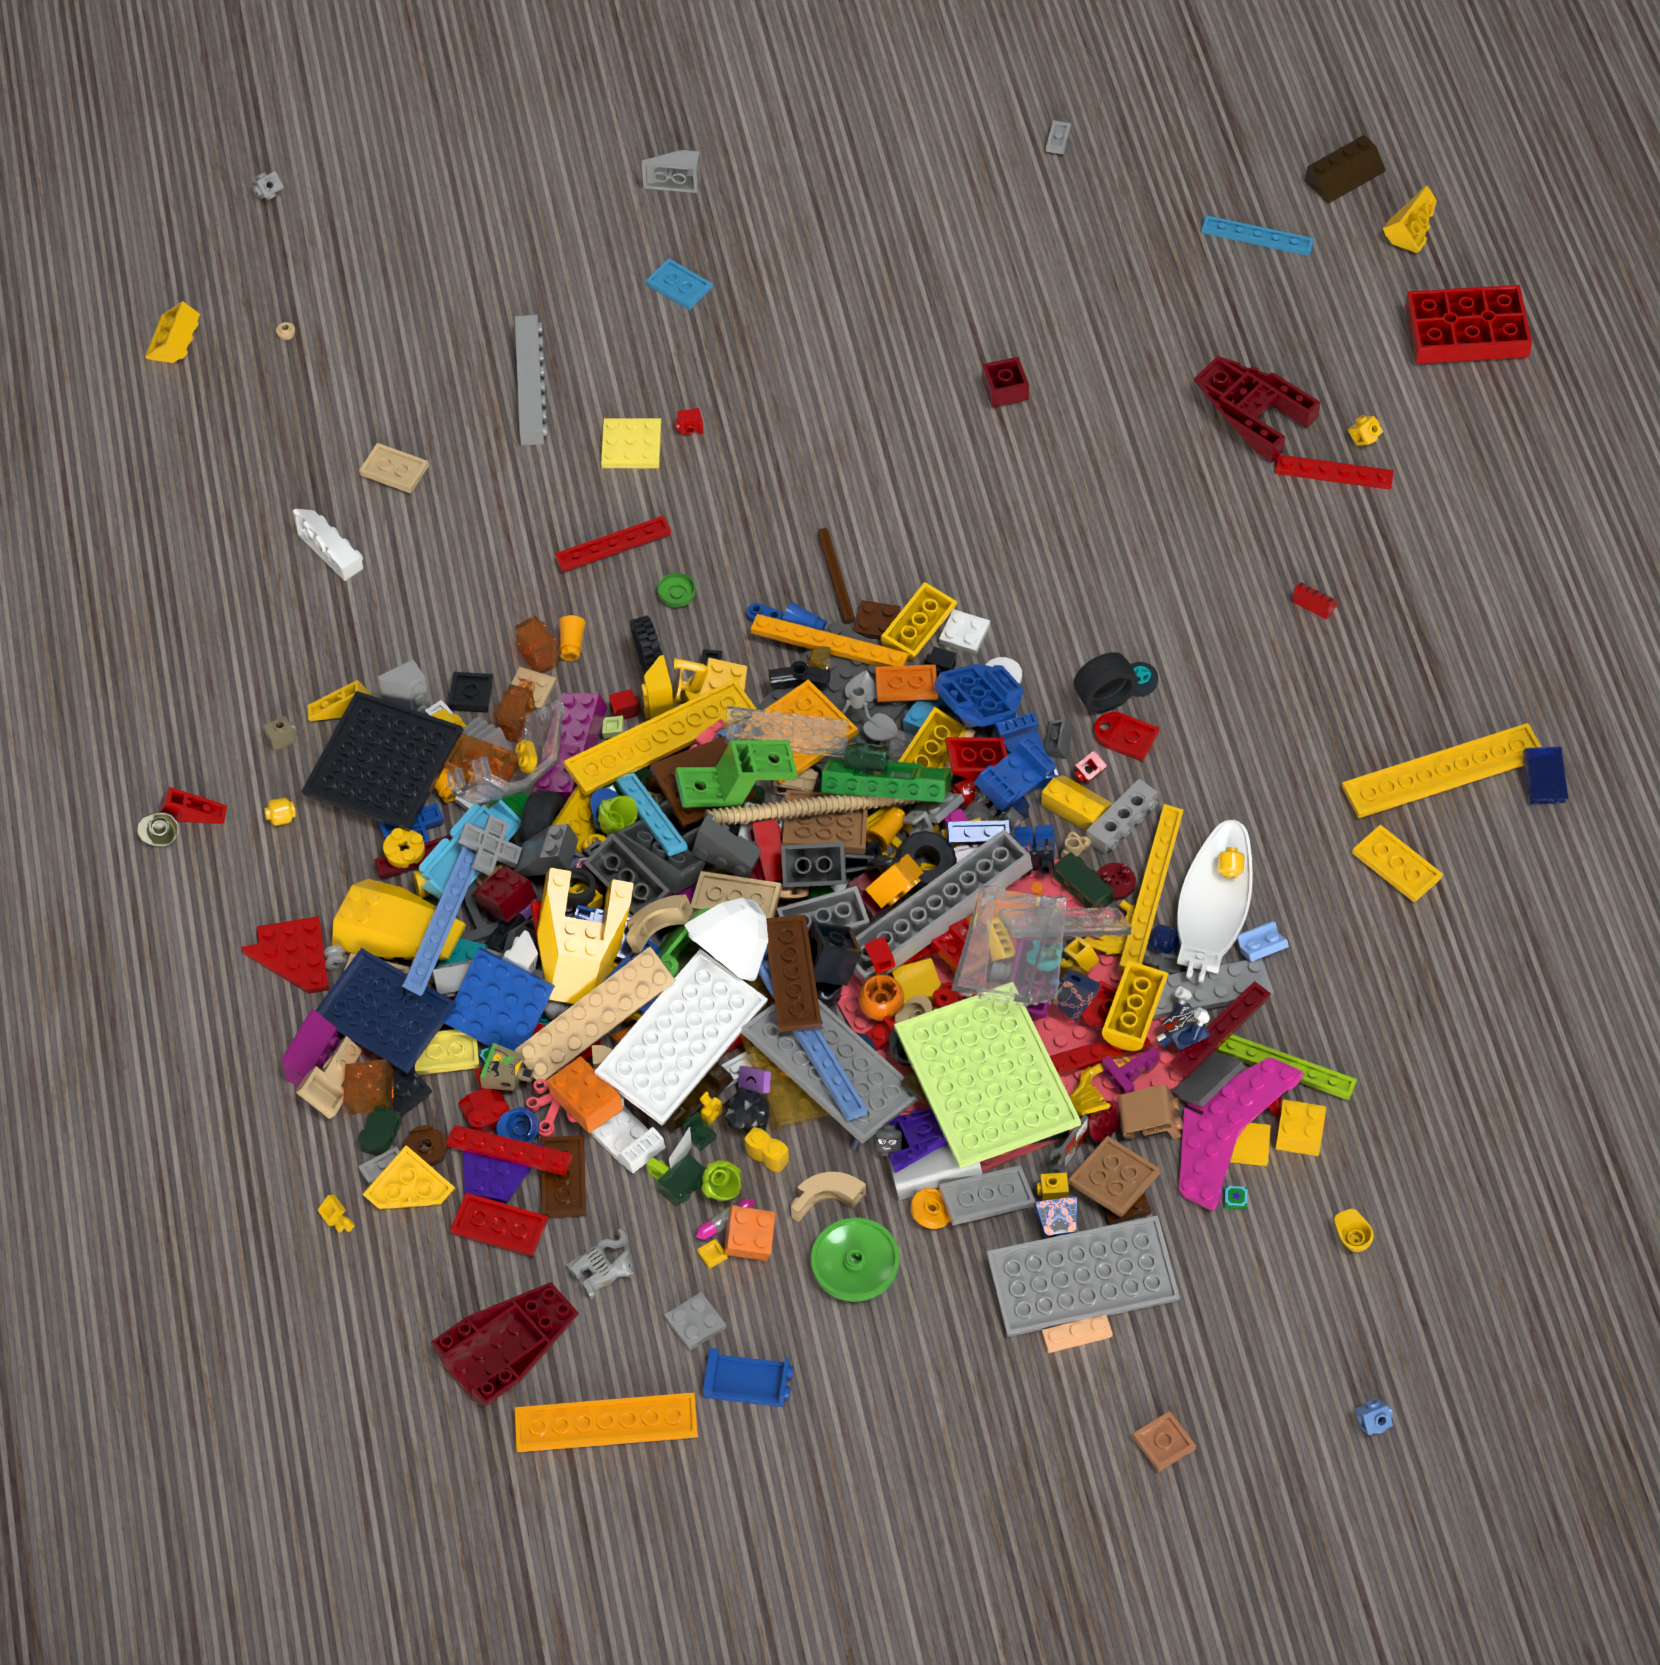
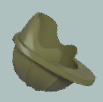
(158, 829)

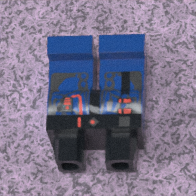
(1043, 852)

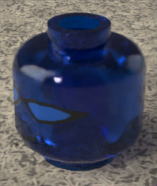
(1163, 939)

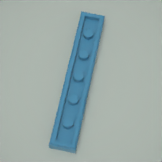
(1257, 235)

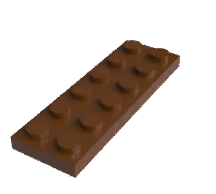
(792, 974)

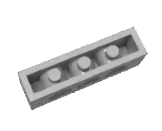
(1125, 806)

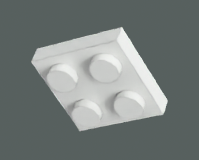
(964, 632)

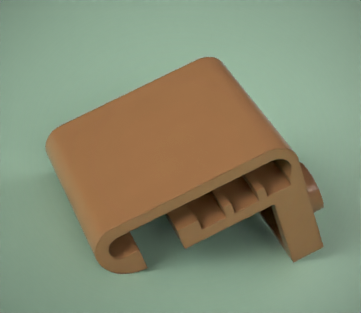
(1150, 1111)

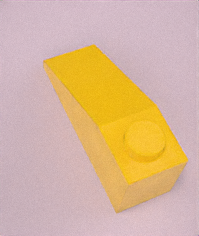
(335, 703)

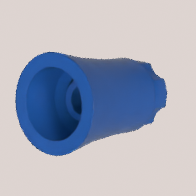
(801, 616)

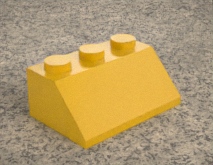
(173, 334)
(657, 690)
(1073, 802)

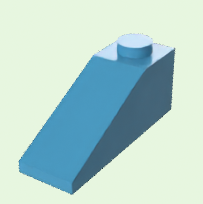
(919, 713)

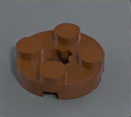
(431, 1136)

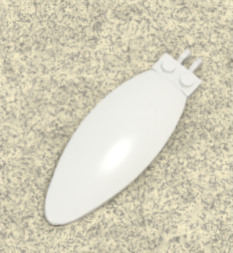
(1213, 906)

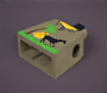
(504, 1069)

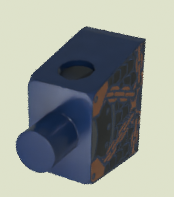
(1075, 994)

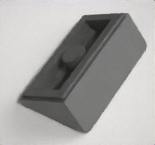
(1058, 738)

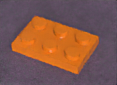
(906, 683)

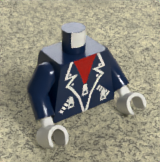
(1185, 1024)

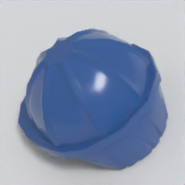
(518, 1125)

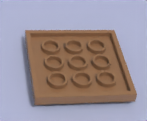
(826, 828)

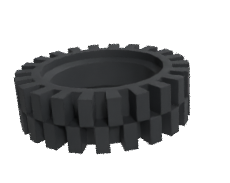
(645, 641)

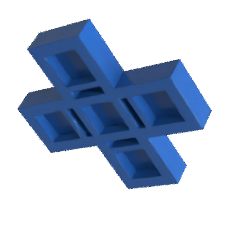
(428, 817)

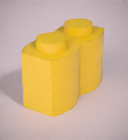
(766, 1149)

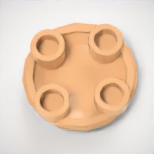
(793, 893)

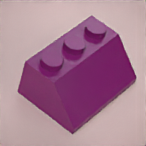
(309, 1047)

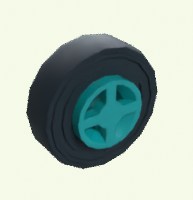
(1148, 678)

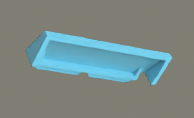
(441, 860)

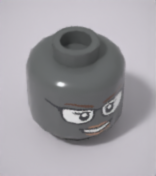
(887, 1140)

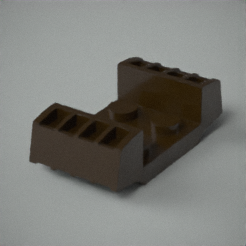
(713, 1082)

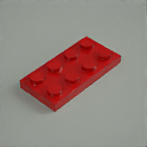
(499, 1224)

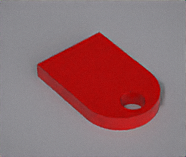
(1126, 735)

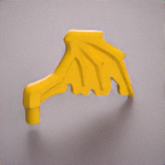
(1110, 943)
(1086, 1096)

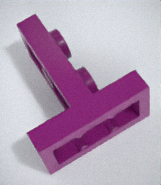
(1130, 1071)

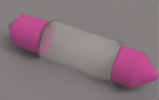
(719, 1221)

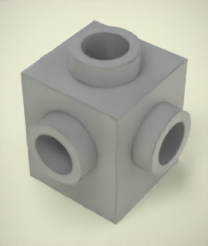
(267, 185)

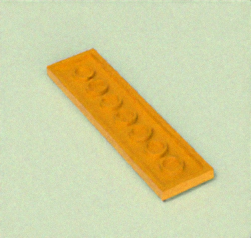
(605, 1422)

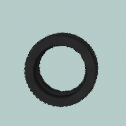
(1105, 682)

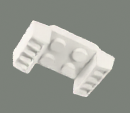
(629, 1139)

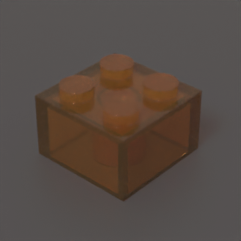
(537, 645)
(368, 1085)

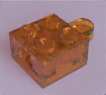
(514, 706)

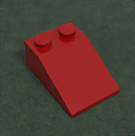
(973, 754)

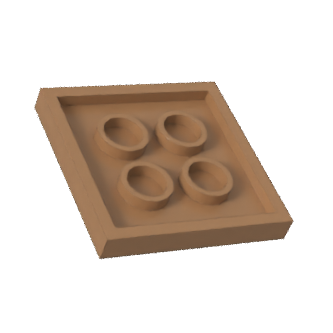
(1114, 1176)

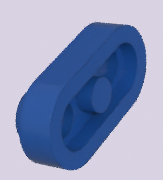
(762, 610)

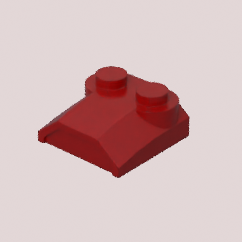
(1100, 1006)
(483, 1109)

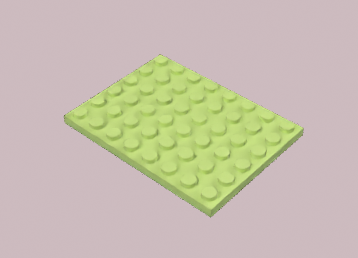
(986, 1077)

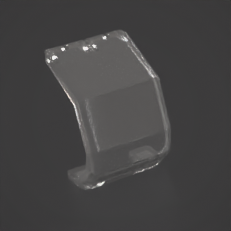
(540, 727)

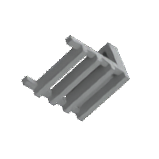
(488, 733)

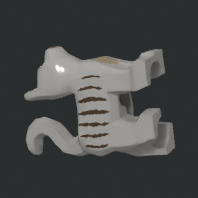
(601, 1269)

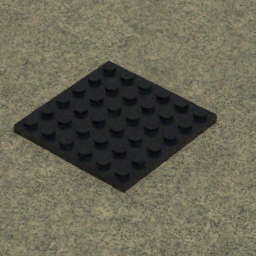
(382, 761)

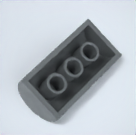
(618, 862)

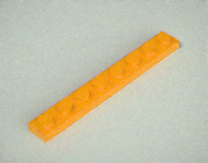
(840, 645)

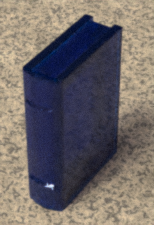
(1545, 775)

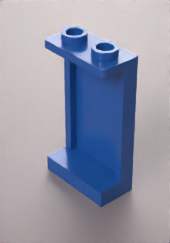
(747, 1379)

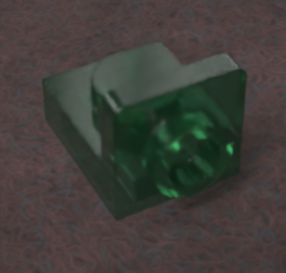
(701, 1133)

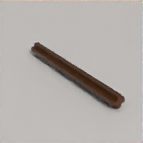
(836, 576)

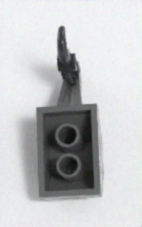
(823, 864)

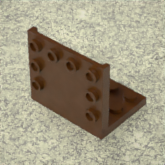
(663, 778)

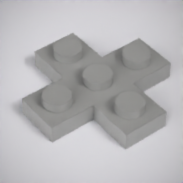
(489, 845)

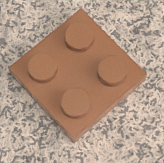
(1164, 1441)

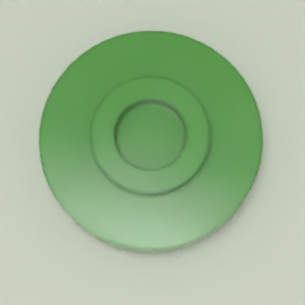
(676, 590)

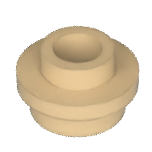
(285, 331)

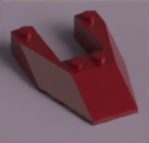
(1246, 394)

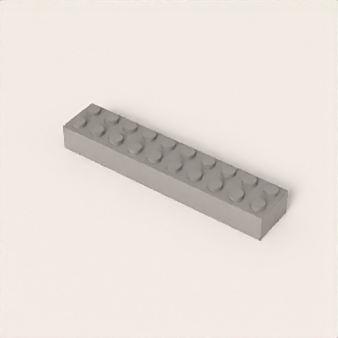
(944, 901)

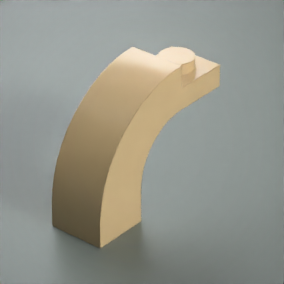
(655, 916)
(827, 1186)

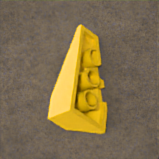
(1410, 223)

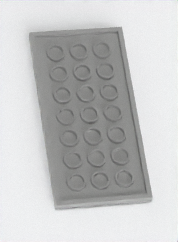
(867, 1070)
(1082, 1275)

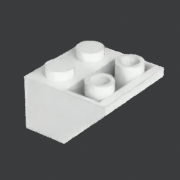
(523, 953)

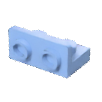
(1261, 941)

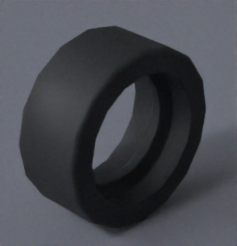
(583, 899)

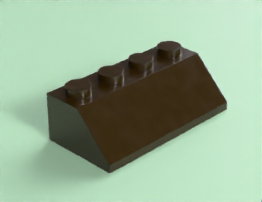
(1345, 169)

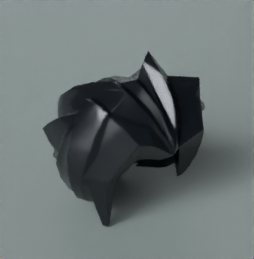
(747, 1110)

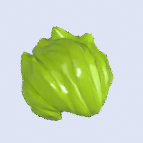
(617, 814)
(721, 1180)

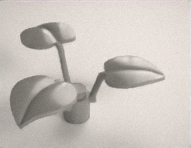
(860, 692)

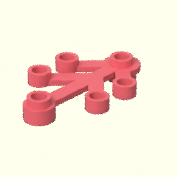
(553, 1110)

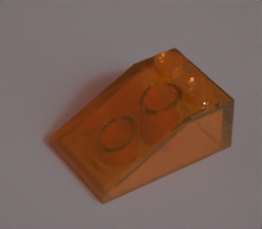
(502, 762)

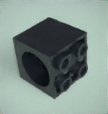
(833, 952)

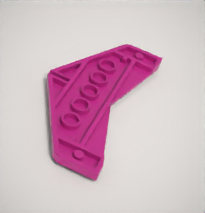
(1212, 1136)

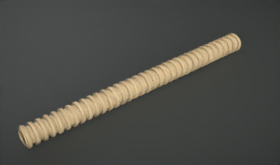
(800, 808)

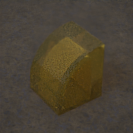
(820, 657)

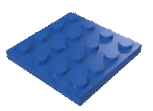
(499, 1002)

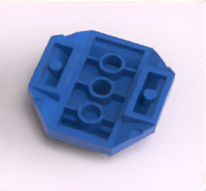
(980, 694)

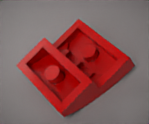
(951, 943)

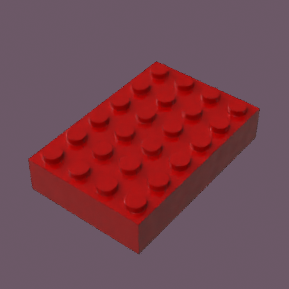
(1468, 324)

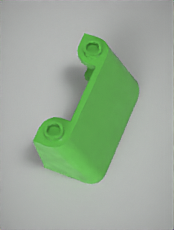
(676, 944)

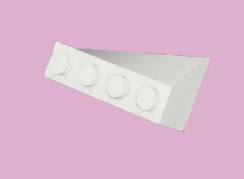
(328, 543)

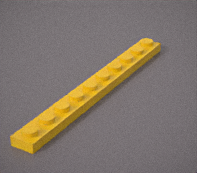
(1151, 885)

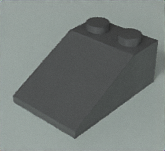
(546, 850)

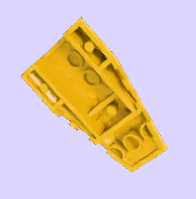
(387, 922)

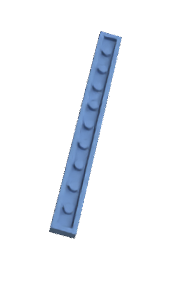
(441, 921)
(824, 1061)

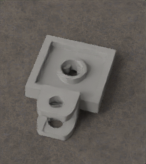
(932, 812)

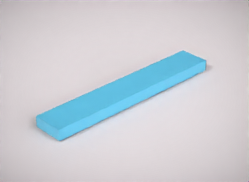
(652, 815)

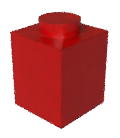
(624, 704)
(880, 955)

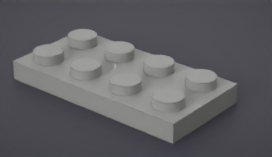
(986, 1195)

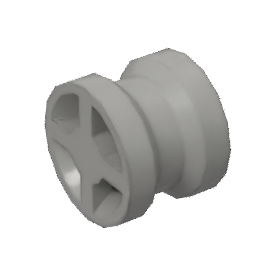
(334, 956)

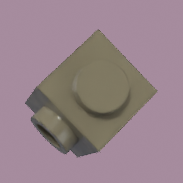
(280, 733)

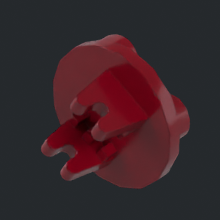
(1122, 876)
(1103, 1123)

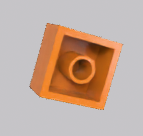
(749, 1233)

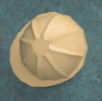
(914, 1007)

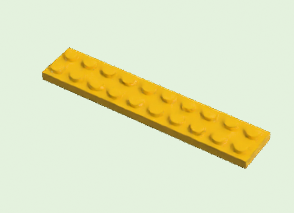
(653, 738)
(1439, 771)

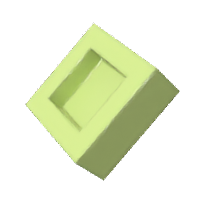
(612, 726)

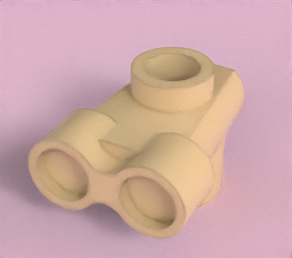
(1075, 844)

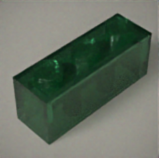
(1082, 882)

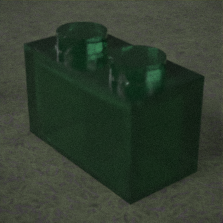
(867, 756)
(380, 1131)
(681, 1180)

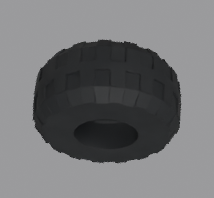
(540, 812)
(930, 845)

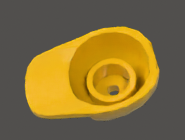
(1353, 1228)

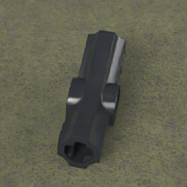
(798, 674)

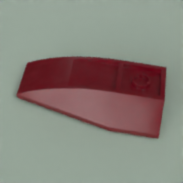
(503, 1342)

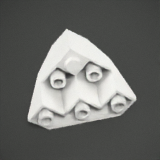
(733, 935)

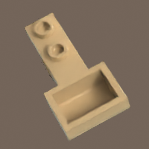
(324, 1087)

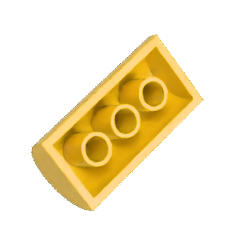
(918, 621)
(929, 743)
(1134, 1006)

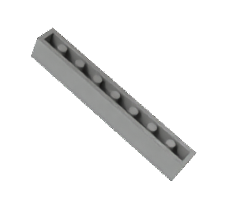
(529, 380)

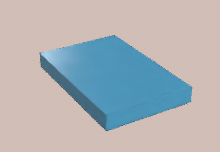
(679, 284)

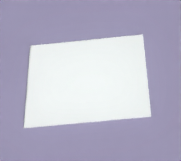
(681, 1149)

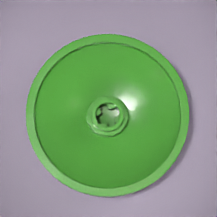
(855, 1259)

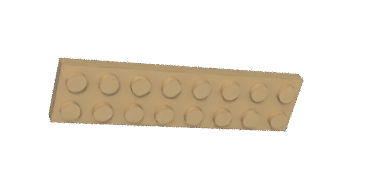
(596, 1014)

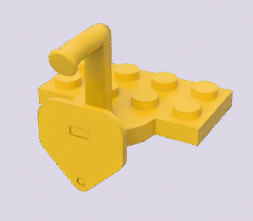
(705, 678)

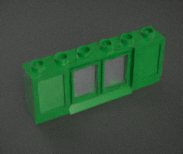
(919, 781)

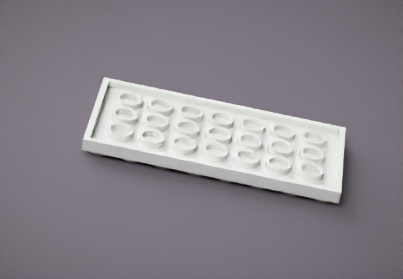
(680, 1037)

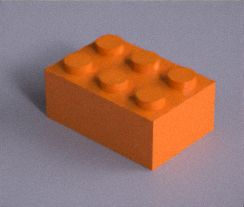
(584, 1095)

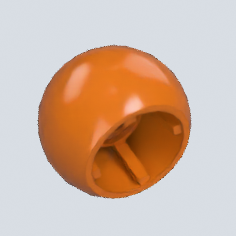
(884, 990)

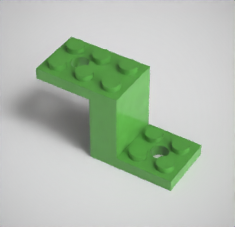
(735, 773)

